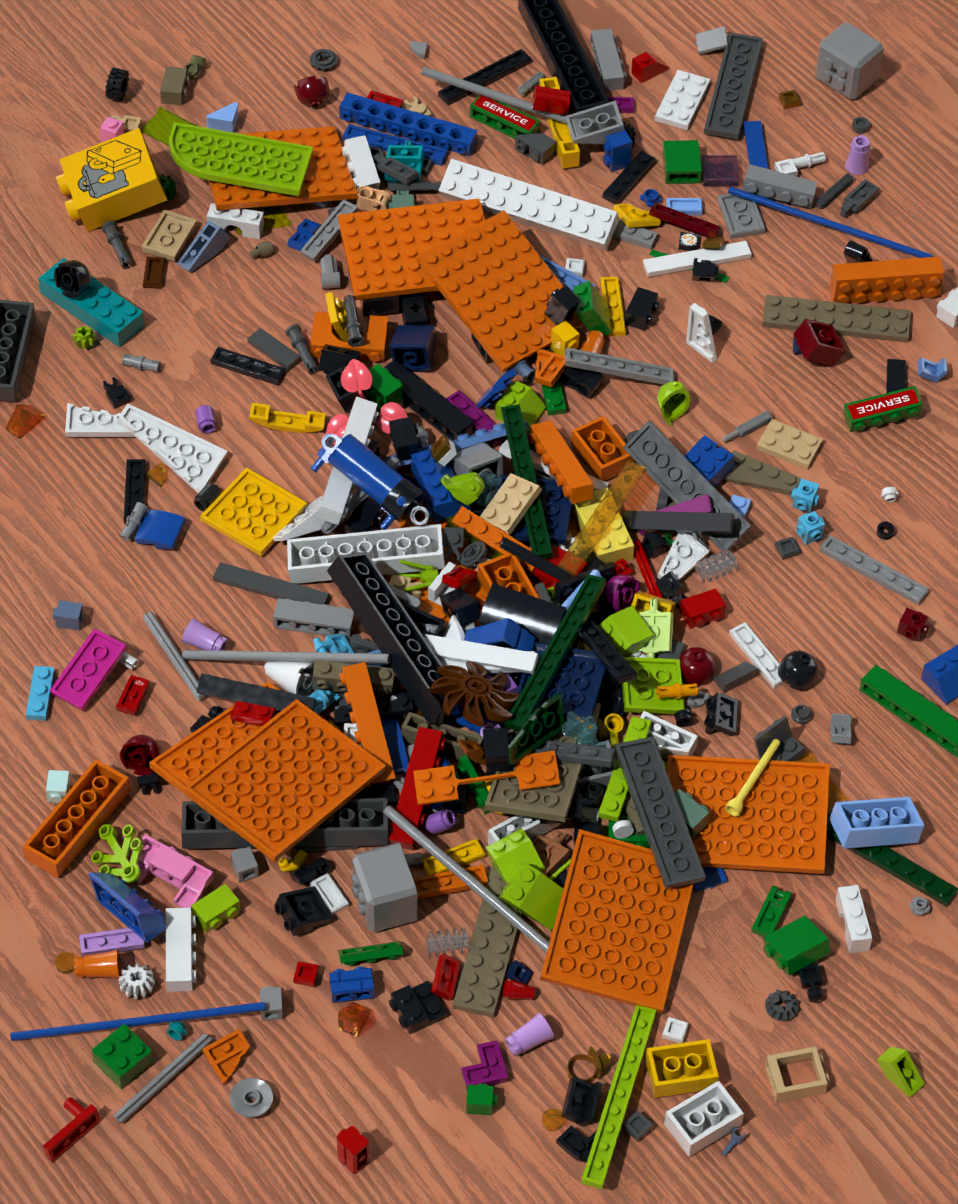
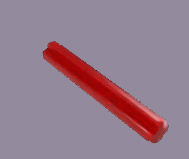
(646, 569)

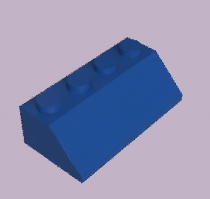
(428, 476)
(942, 675)
(127, 905)

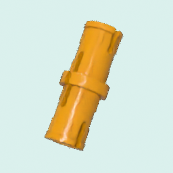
(676, 691)

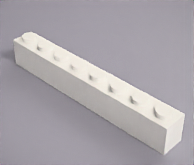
(338, 486)

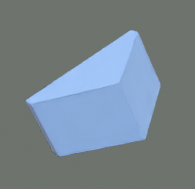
(224, 119)

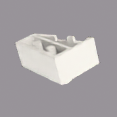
(670, 738)

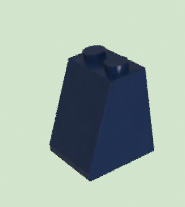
(414, 346)

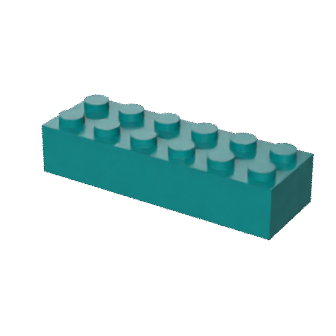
(97, 308)

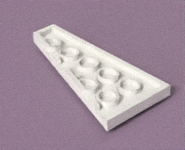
(183, 452)

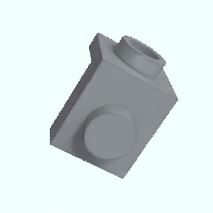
(840, 728)

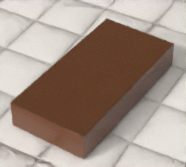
(154, 272)

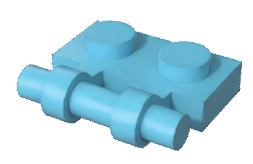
(333, 643)

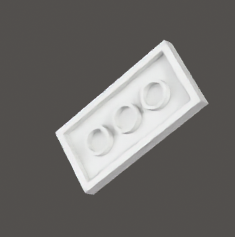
(682, 99)

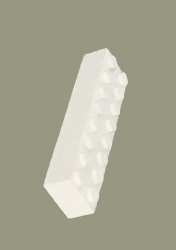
(313, 556)

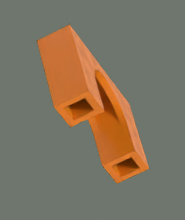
(374, 341)

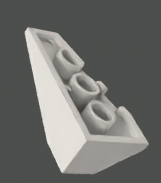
(303, 524)

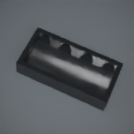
(530, 613)

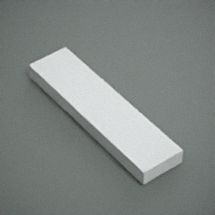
(757, 653)

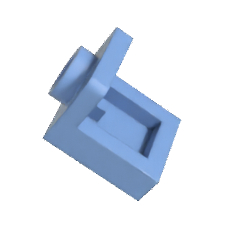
(932, 370)

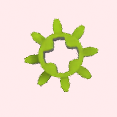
(84, 337)

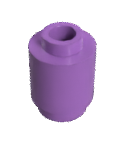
(206, 419)
(440, 821)

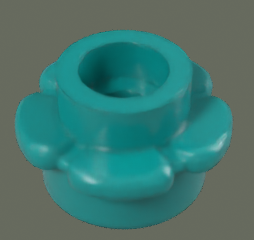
(176, 1030)

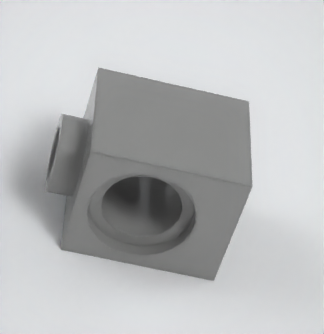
(244, 864)
(273, 1003)

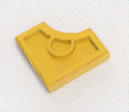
(635, 217)

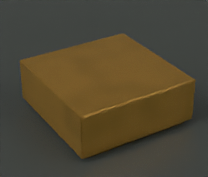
(789, 99)
(711, 243)
(440, 448)

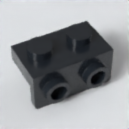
(581, 1101)

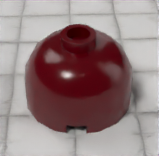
(312, 91)
(697, 666)
(138, 753)

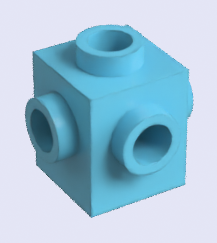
(805, 495)
(810, 527)

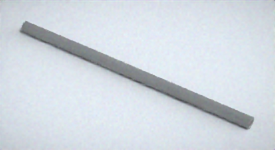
(488, 93)
(285, 656)
(467, 878)

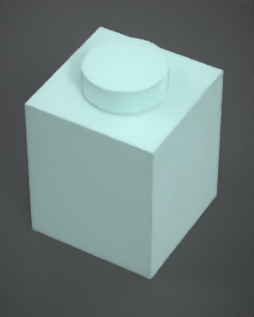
(57, 785)

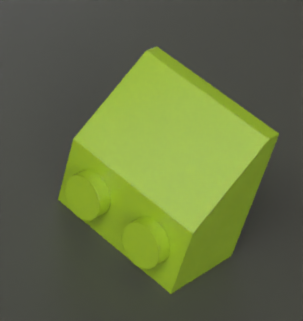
(529, 402)
(627, 631)
(511, 850)

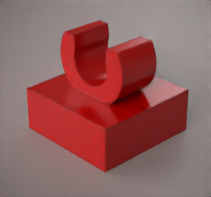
(623, 568)

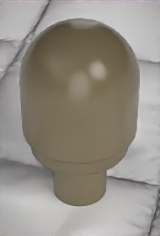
(262, 250)

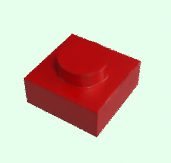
(305, 974)

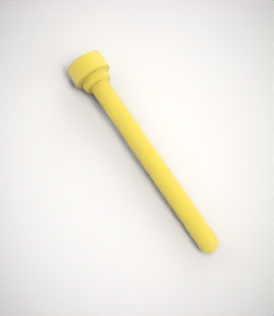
(735, 805)

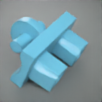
(323, 699)

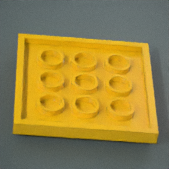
(253, 511)

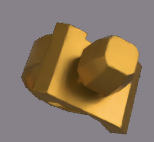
(599, 1061)

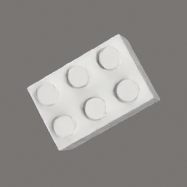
(703, 1118)

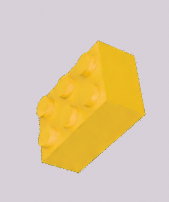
(681, 1068)

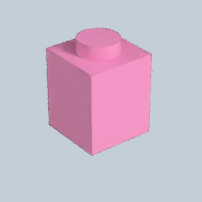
(111, 128)

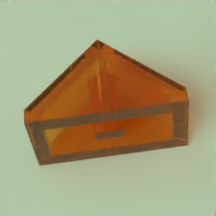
(23, 420)
(352, 1018)

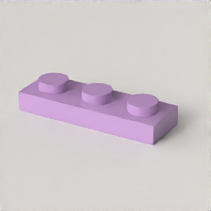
(110, 940)

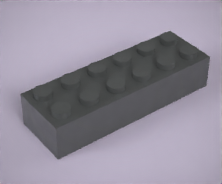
(16, 330)

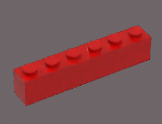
(423, 756)

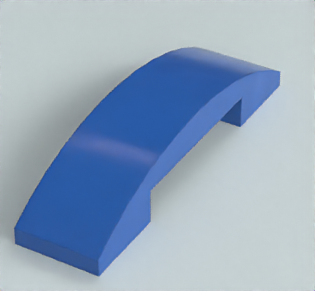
(395, 744)

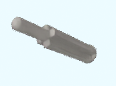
(749, 426)

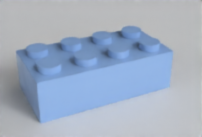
(876, 822)

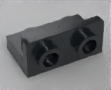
(721, 714)

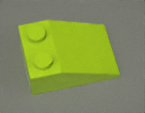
(533, 894)

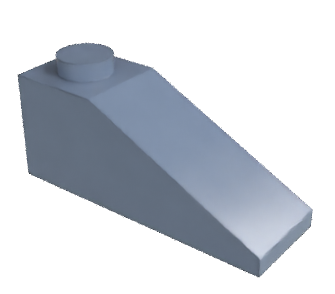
(205, 246)

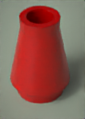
(515, 990)

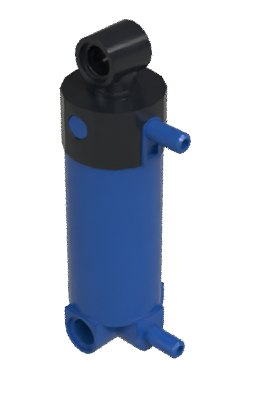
(374, 477)

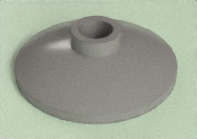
(251, 1089)

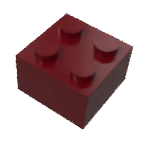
(819, 342)

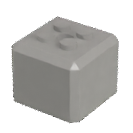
(849, 60)
(384, 888)

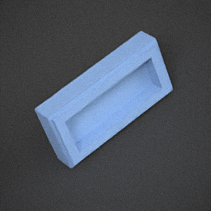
(689, 206)

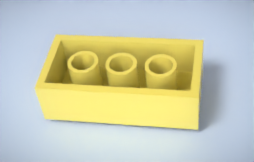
(615, 541)

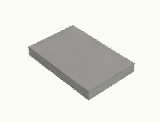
(740, 216)

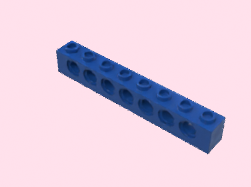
(408, 124)

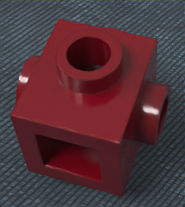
(913, 624)

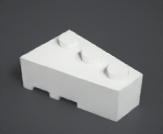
(360, 162)

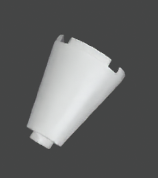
(292, 676)

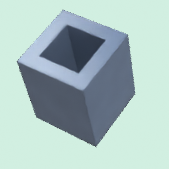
(68, 615)

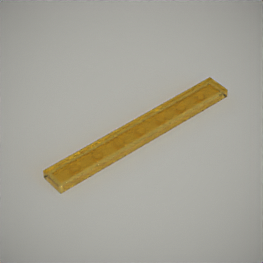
(601, 518)

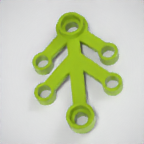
(131, 871)

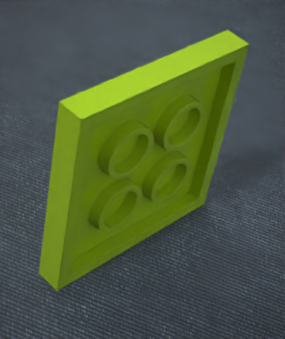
(640, 693)

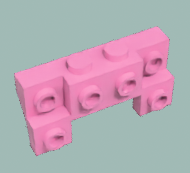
(176, 870)

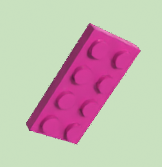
(88, 669)

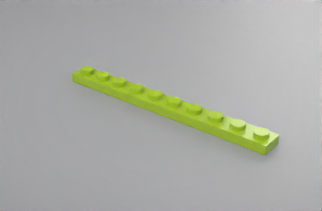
(618, 1097)

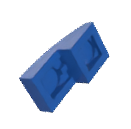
(305, 231)

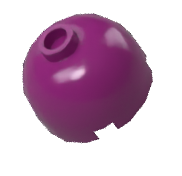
(621, 591)

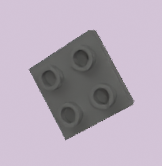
(788, 749)

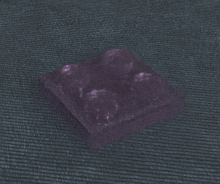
(720, 170)

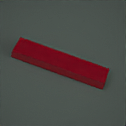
(685, 220)

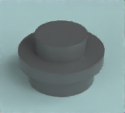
(801, 714)

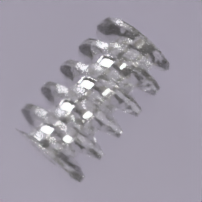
(716, 564)
(447, 942)

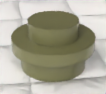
(198, 60)
(193, 70)

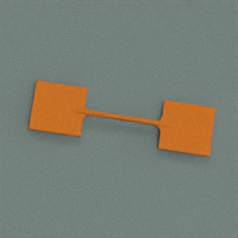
(441, 784)

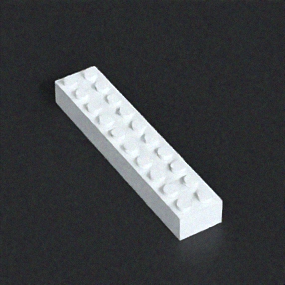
(530, 204)

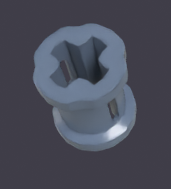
(525, 371)

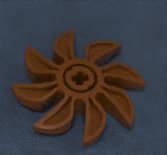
(474, 693)

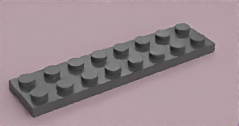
(733, 86)
(682, 479)
(659, 812)

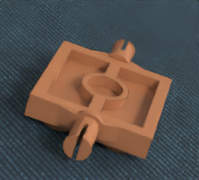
(551, 852)

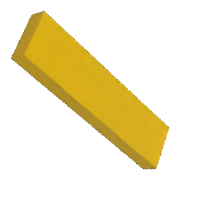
(611, 294)

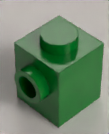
(480, 1099)

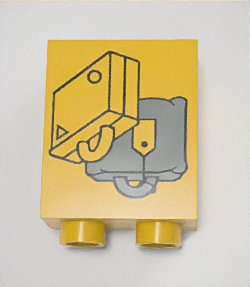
(110, 180)

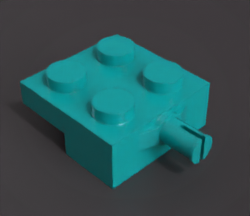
(407, 154)

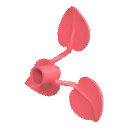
(358, 378)

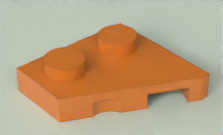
(549, 367)
(226, 1054)

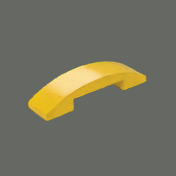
(286, 421)

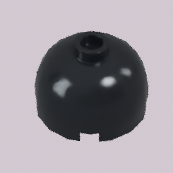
(72, 278)
(798, 670)

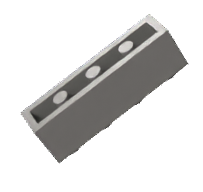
(607, 59)
(779, 186)
(313, 618)

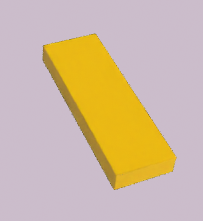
(462, 854)

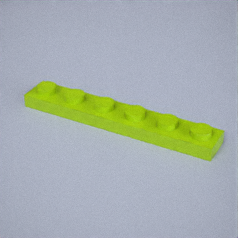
(617, 788)

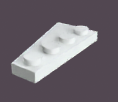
(91, 423)

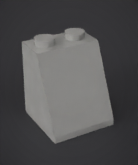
(477, 459)

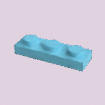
(40, 693)

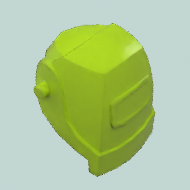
(673, 401)
(464, 487)

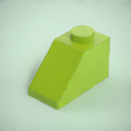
(901, 1070)

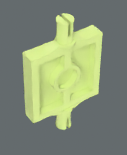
(662, 626)

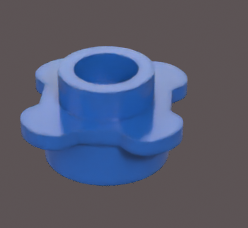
(650, 197)

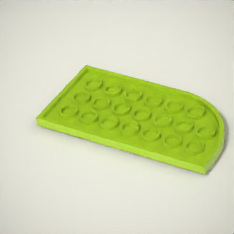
(240, 158)

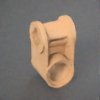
(371, 198)

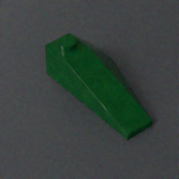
(538, 729)

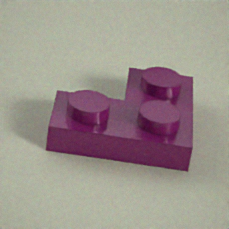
(491, 1068)

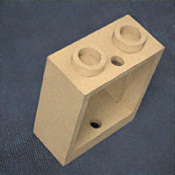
(798, 1091)

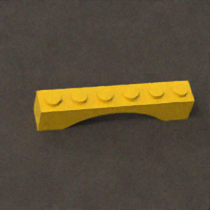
(567, 150)

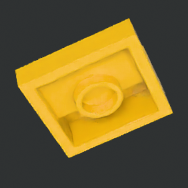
(337, 315)

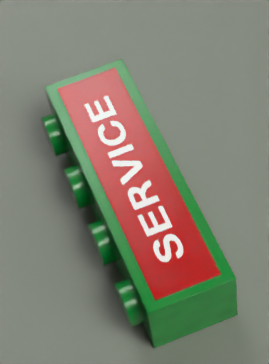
(503, 117)
(882, 409)

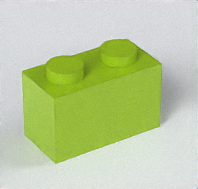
(216, 908)

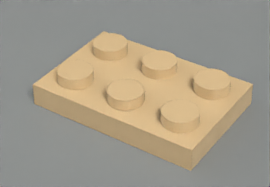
(169, 235)
(789, 444)
(510, 503)

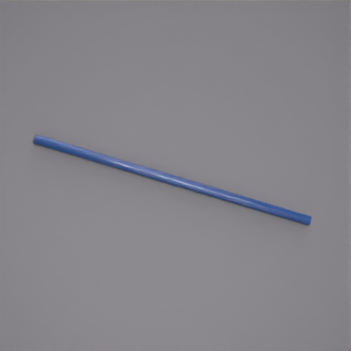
(820, 220)
(137, 1021)

